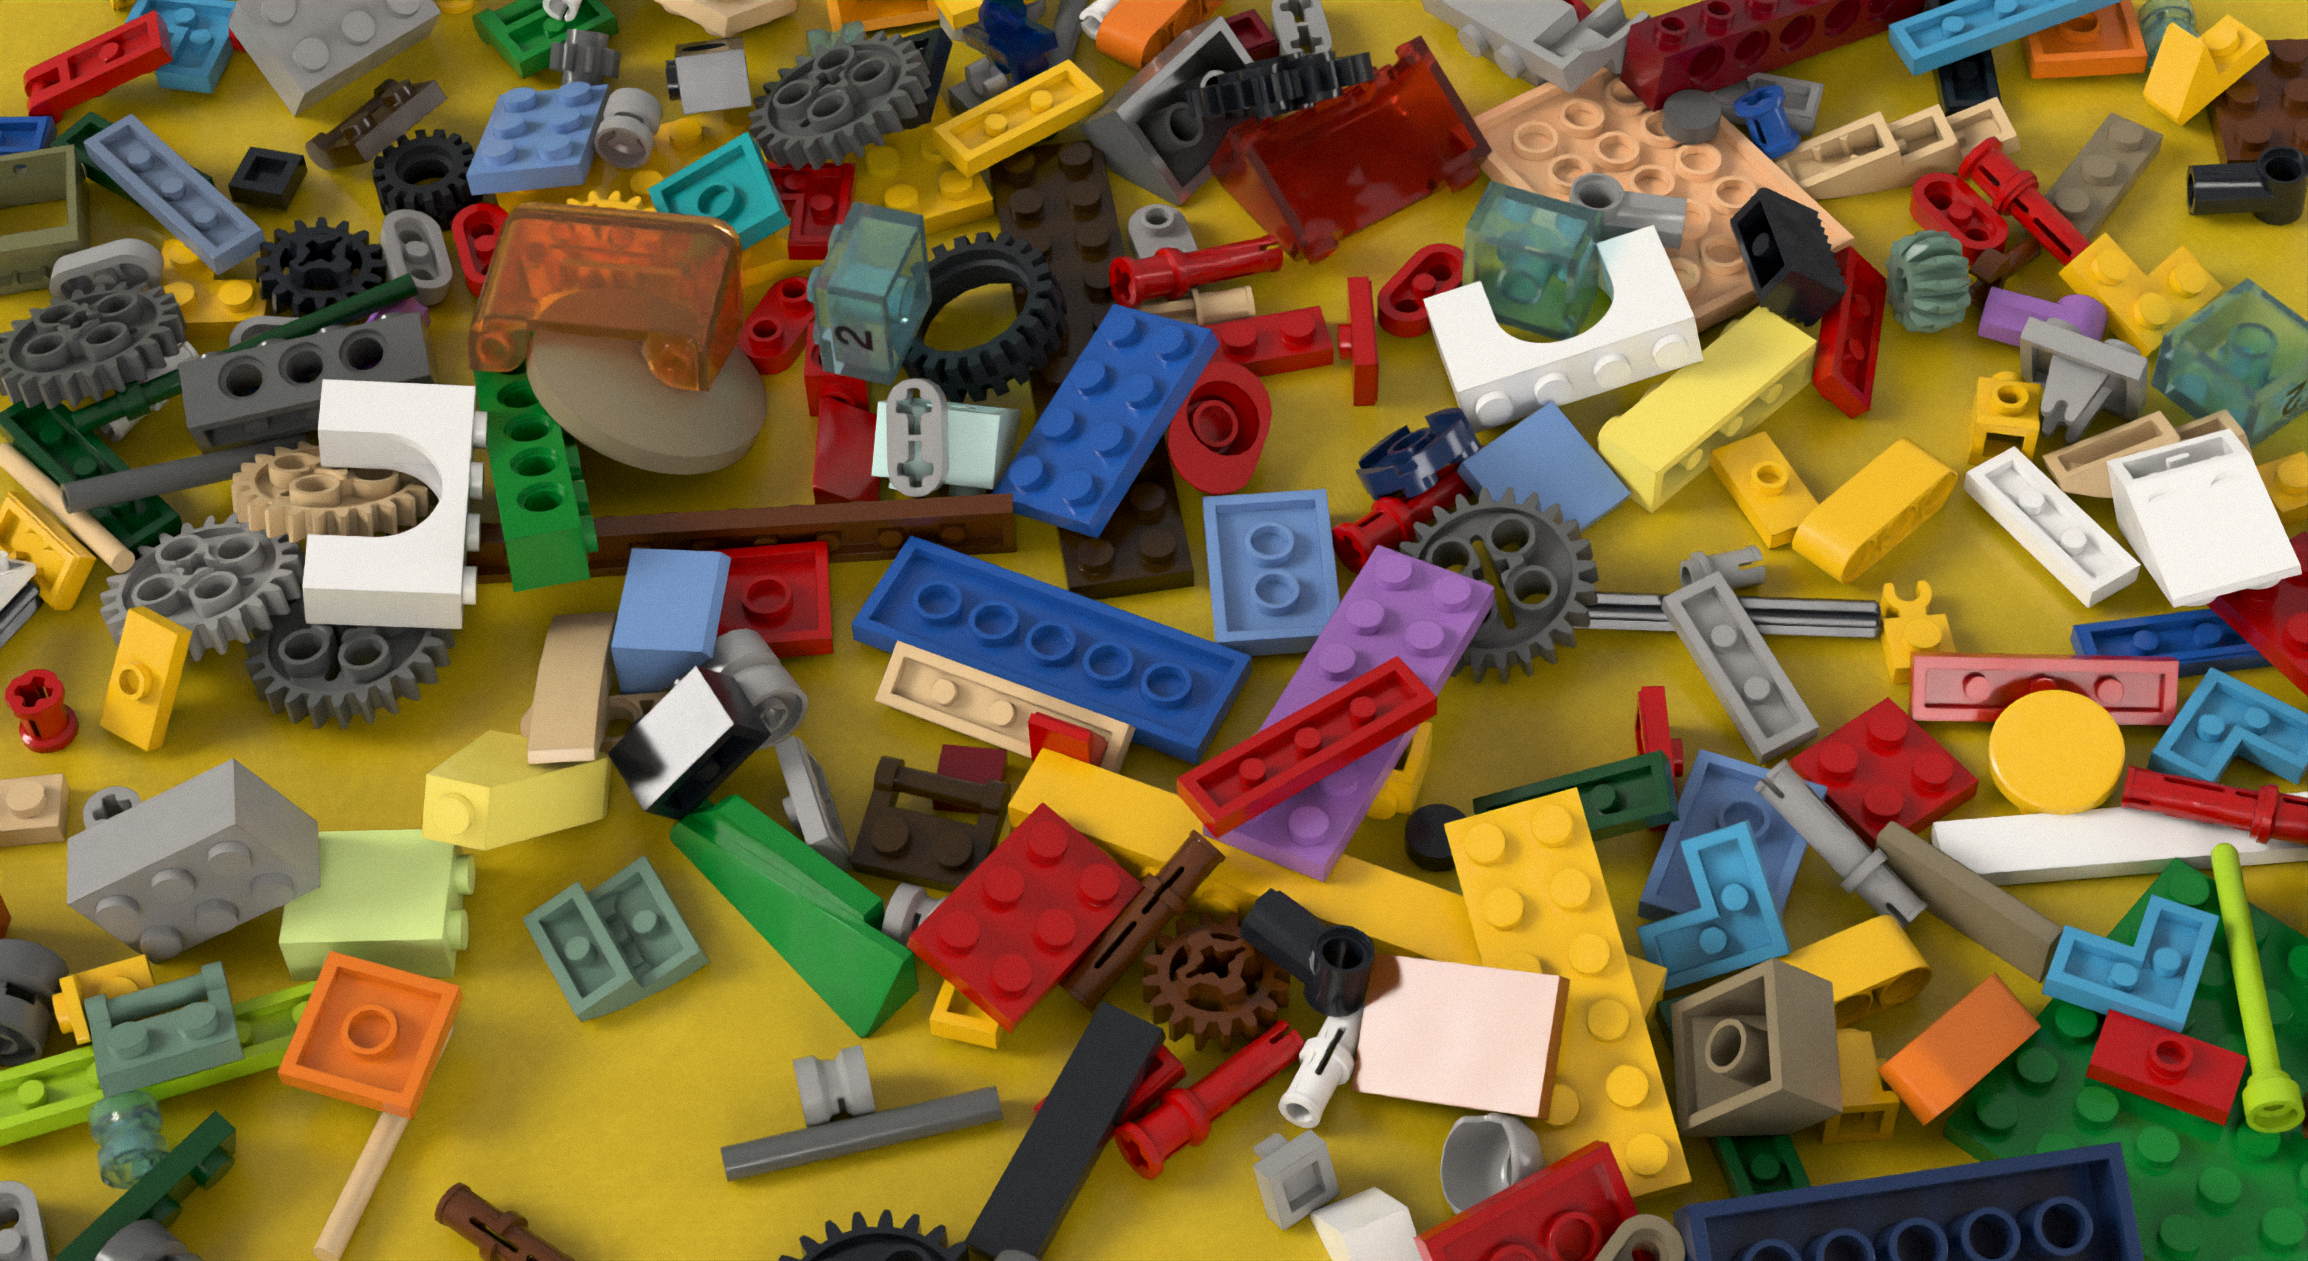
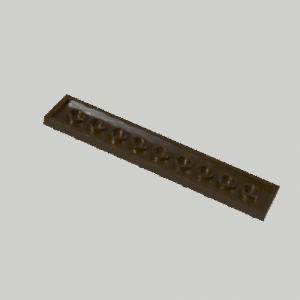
(1066, 210)

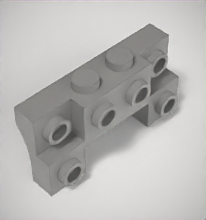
(1540, 37)

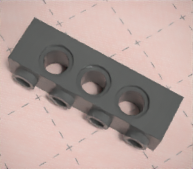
(284, 405)

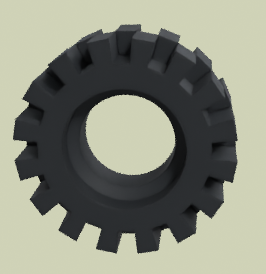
(421, 160)

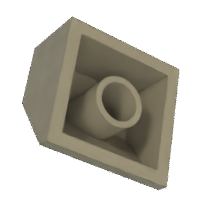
(1756, 1054)

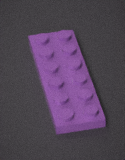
(1388, 611)

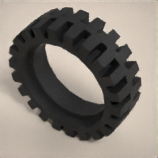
(1012, 350)

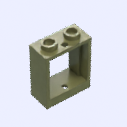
(48, 176)

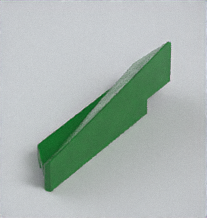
(803, 908)

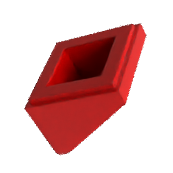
(1065, 739)

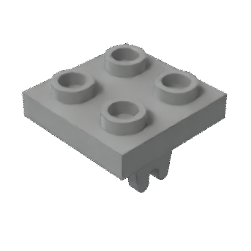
(2081, 376)

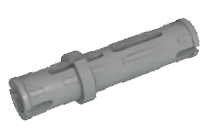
(1839, 845)

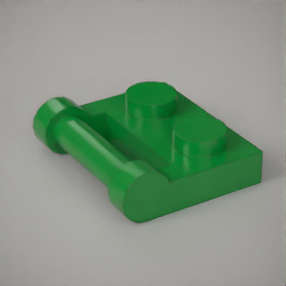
(525, 31)

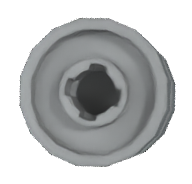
(763, 681)

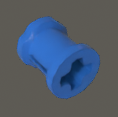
(1767, 120)

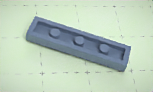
(175, 194)

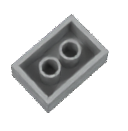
(325, 44)
(193, 862)

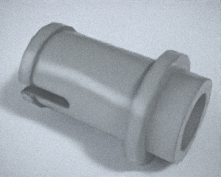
(1728, 564)

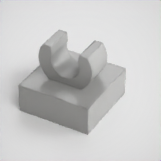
(980, 85)
(1294, 1176)

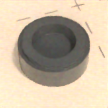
(1691, 116)

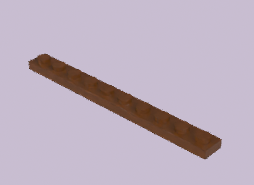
(852, 531)

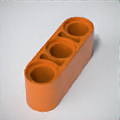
(1143, 28)
(1959, 1049)

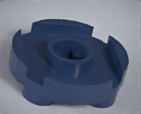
(1411, 459)

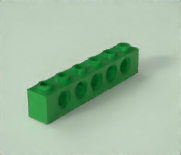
(535, 484)

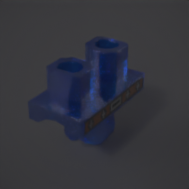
(1011, 39)

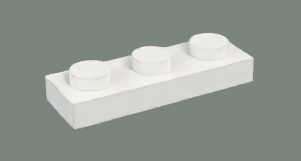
(2051, 527)

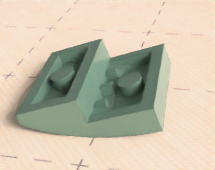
(615, 941)

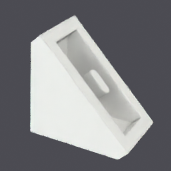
(1367, 1228)

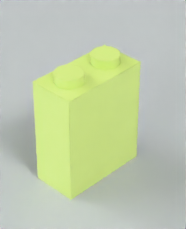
(383, 902)

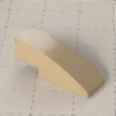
(2083, 465)

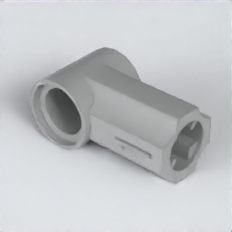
(1630, 210)

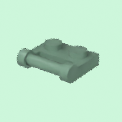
(166, 1044)

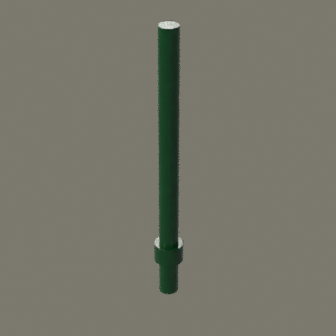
(139, 397)

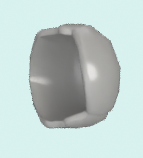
(1487, 1157)

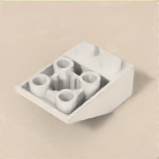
(2201, 519)

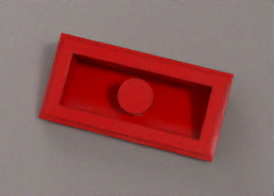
(844, 454)

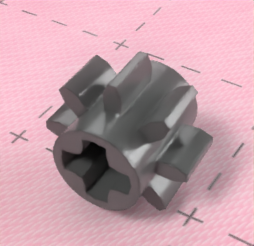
(584, 58)

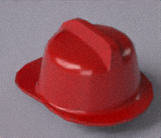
(1220, 429)

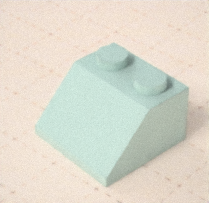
(978, 445)

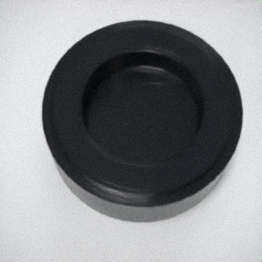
(1427, 839)

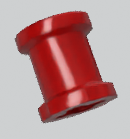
(53, 718)

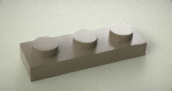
(2104, 172)

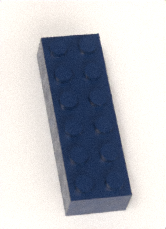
(1995, 1210)

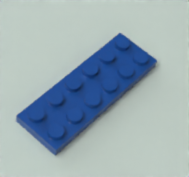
(1057, 644)

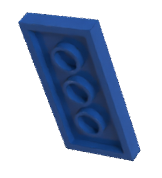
(1106, 419)

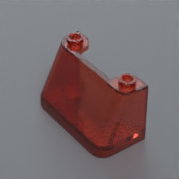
(1353, 156)

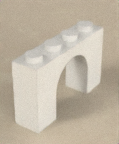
(1510, 379)
(423, 572)

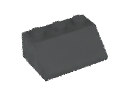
(1148, 121)

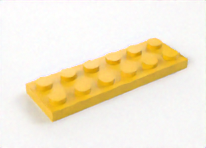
(1546, 910)

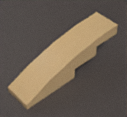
(1885, 156)
(572, 689)

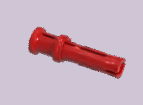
(2016, 194)
(1172, 272)
(1393, 519)
(2261, 812)
(1188, 1113)

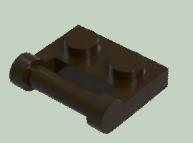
(375, 124)
(923, 846)

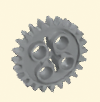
(209, 581)

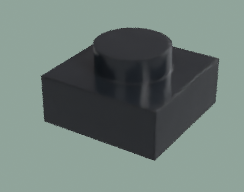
(268, 178)

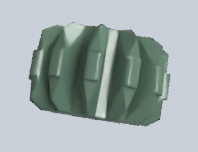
(1928, 281)

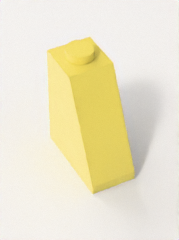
(496, 798)

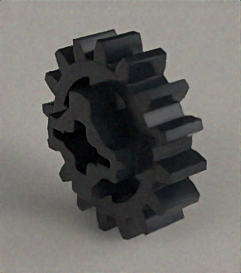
(318, 265)

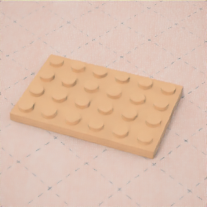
(1604, 128)

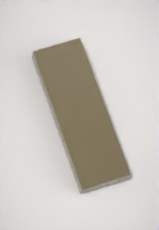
(1971, 902)

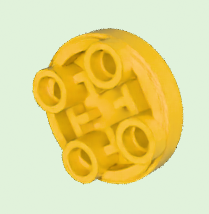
(2056, 753)

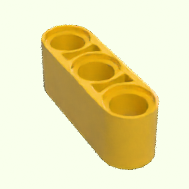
(1874, 511)
(1870, 968)

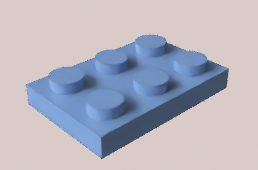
(539, 139)
(1270, 570)
(1715, 797)

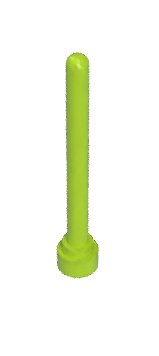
(2271, 1098)

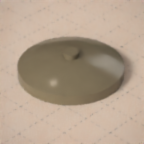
(619, 408)

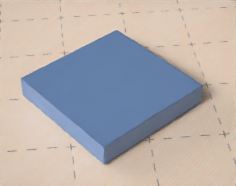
(1550, 459)

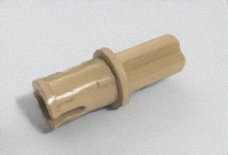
(1205, 307)

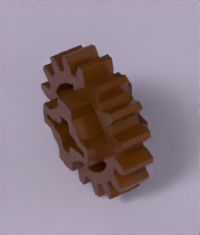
(1214, 983)

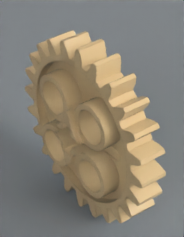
(302, 498)

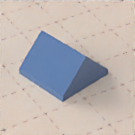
(667, 616)

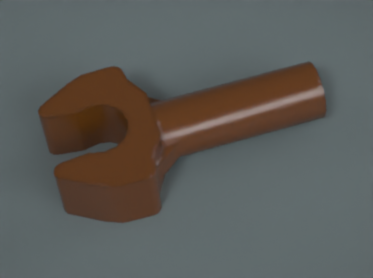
(1995, 268)

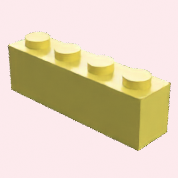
(1706, 405)

